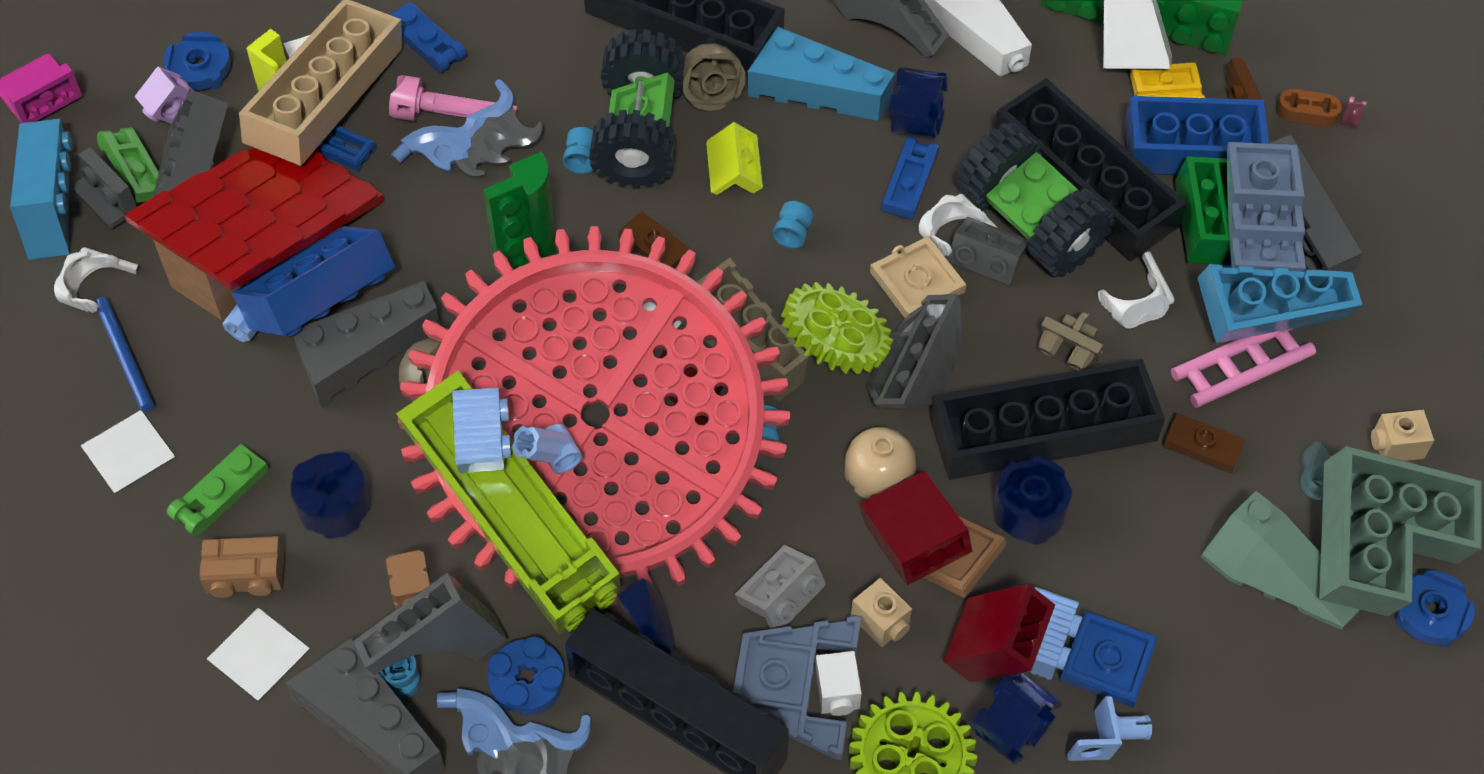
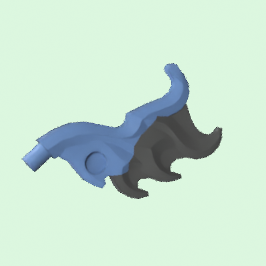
(476, 142)
(510, 747)

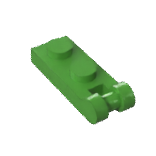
(130, 161)
(218, 490)

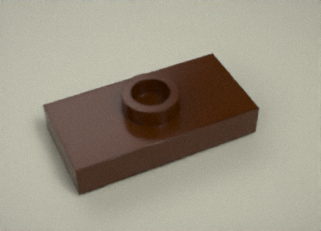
(1240, 81)
(646, 231)
(1204, 442)

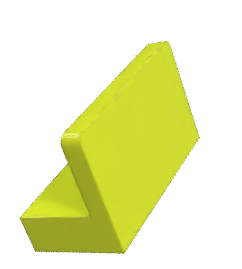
(266, 57)
(734, 160)

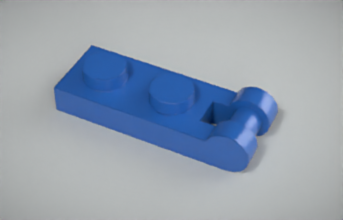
(428, 39)
(910, 178)

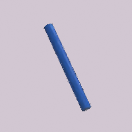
(124, 355)

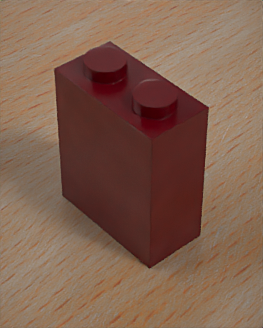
(916, 527)
(999, 633)

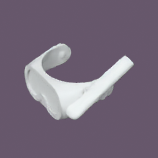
(947, 210)
(77, 268)
(1136, 312)

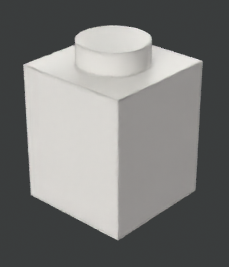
(838, 683)

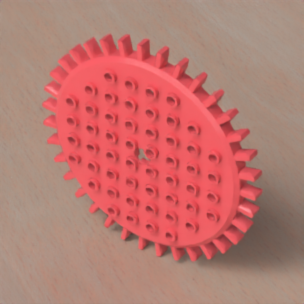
(677, 297)

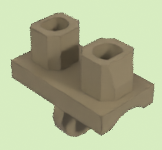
(1084, 348)

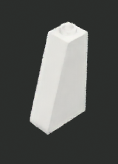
(985, 31)
(1135, 35)

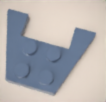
(778, 673)

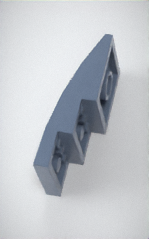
(1265, 206)

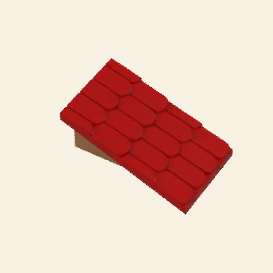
(246, 220)

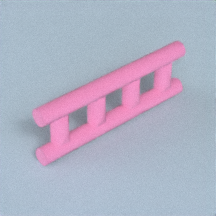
(1235, 378)

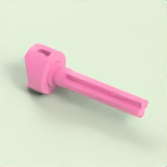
(412, 99)

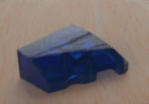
(649, 614)

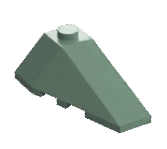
(1274, 556)

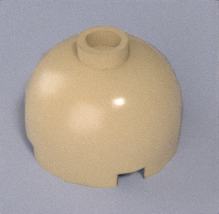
(878, 461)

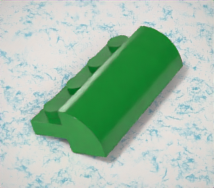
(522, 210)

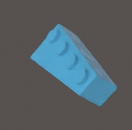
(820, 76)
(42, 188)
(1260, 301)

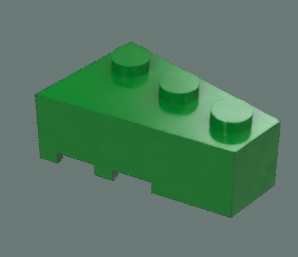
(1205, 219)

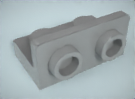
(782, 587)

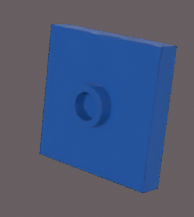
(1109, 658)

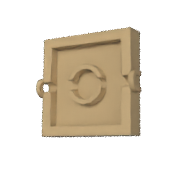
(915, 274)

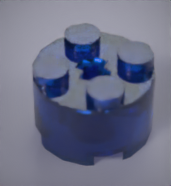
(919, 102)
(330, 494)
(1032, 499)
(1016, 716)

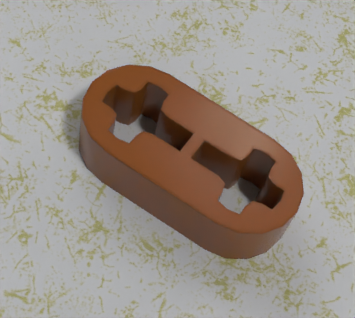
(1308, 107)

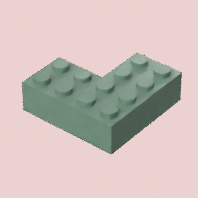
(1382, 514)

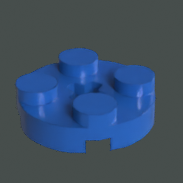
(196, 45)
(1452, 601)
(529, 655)

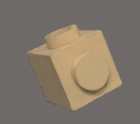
(1402, 435)
(882, 613)

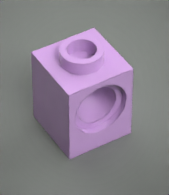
(162, 95)

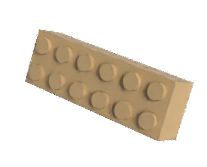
(321, 81)

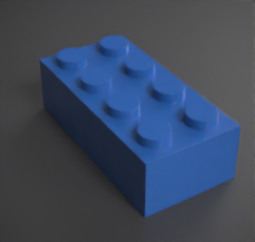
(1171, 128)
(314, 281)

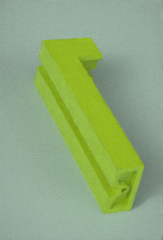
(517, 516)

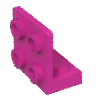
(39, 89)

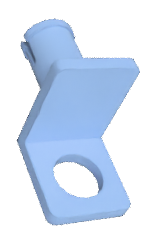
(1111, 732)

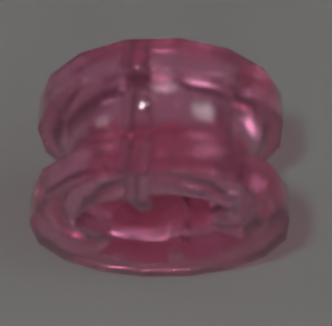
(1354, 112)

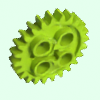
(836, 328)
(924, 724)

